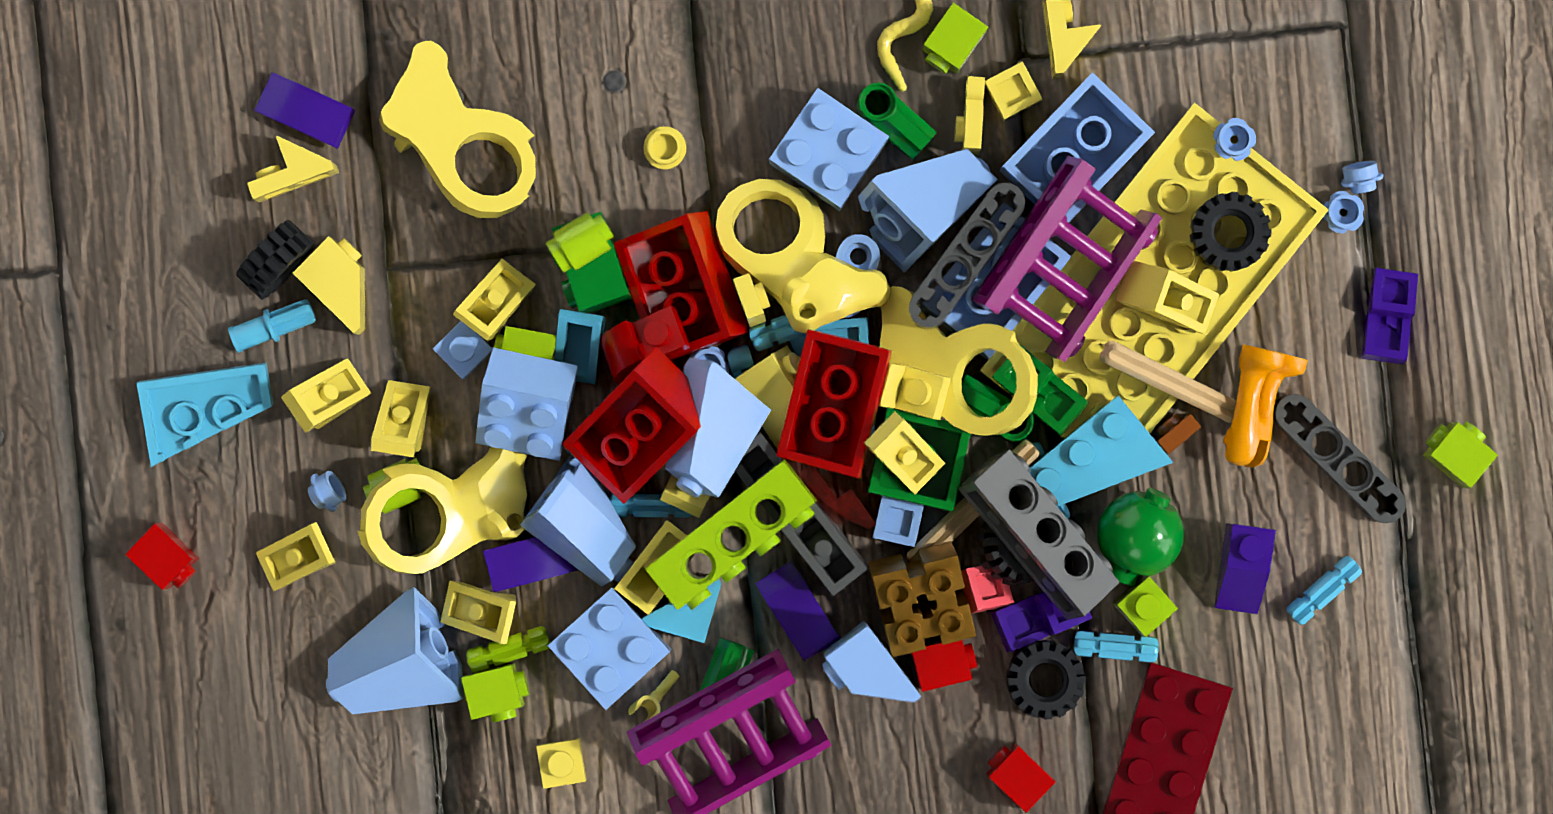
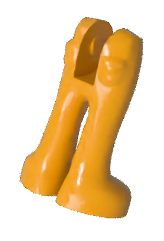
(1252, 421)

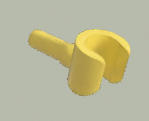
(652, 701)

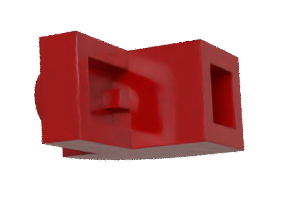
(631, 343)

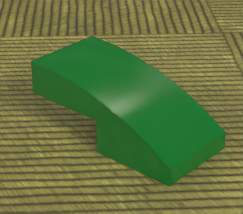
(1055, 401)

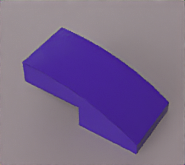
(305, 110)
(1389, 316)
(523, 564)
(797, 611)
(1031, 621)

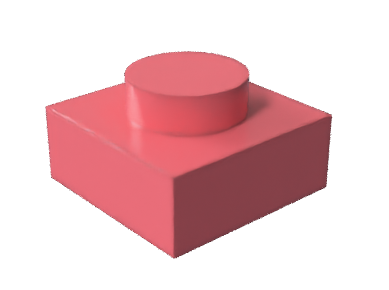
(984, 591)

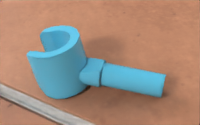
(739, 359)

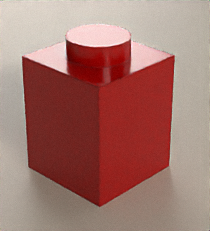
(163, 557)
(943, 664)
(1019, 776)

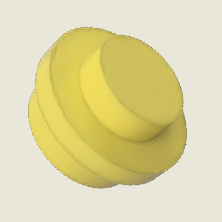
(664, 148)

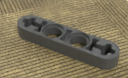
(971, 259)
(1335, 462)

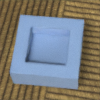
(463, 349)
(898, 521)

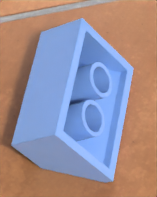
(866, 667)

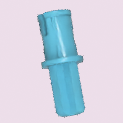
(271, 325)

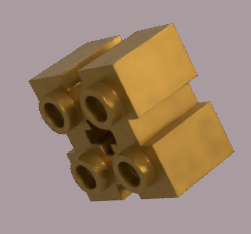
(944, 612)

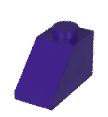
(1244, 567)

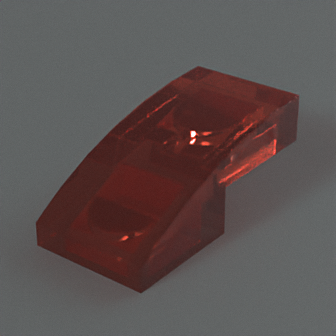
(846, 505)

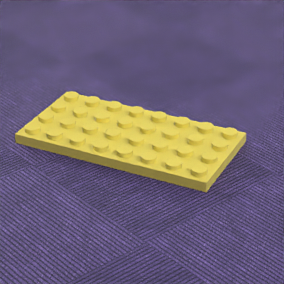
(1174, 185)

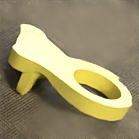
(432, 119)
(801, 277)
(949, 357)
(473, 508)

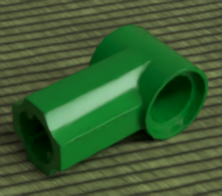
(899, 122)
(989, 403)
(726, 660)

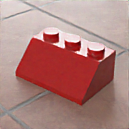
(684, 269)
(834, 403)
(637, 426)

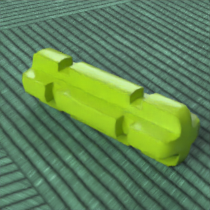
(516, 648)

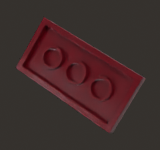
(1168, 744)

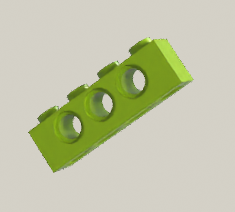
(672, 568)

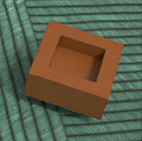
(1176, 431)

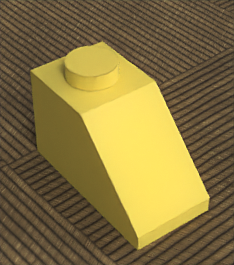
(337, 281)
(1167, 296)
(773, 385)

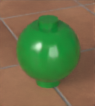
(1140, 534)

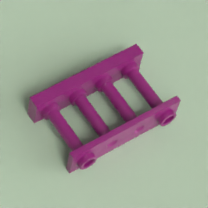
(1025, 256)
(713, 706)

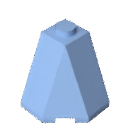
(922, 202)
(729, 424)
(581, 524)
(396, 661)

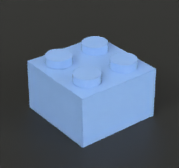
(828, 149)
(526, 404)
(609, 648)

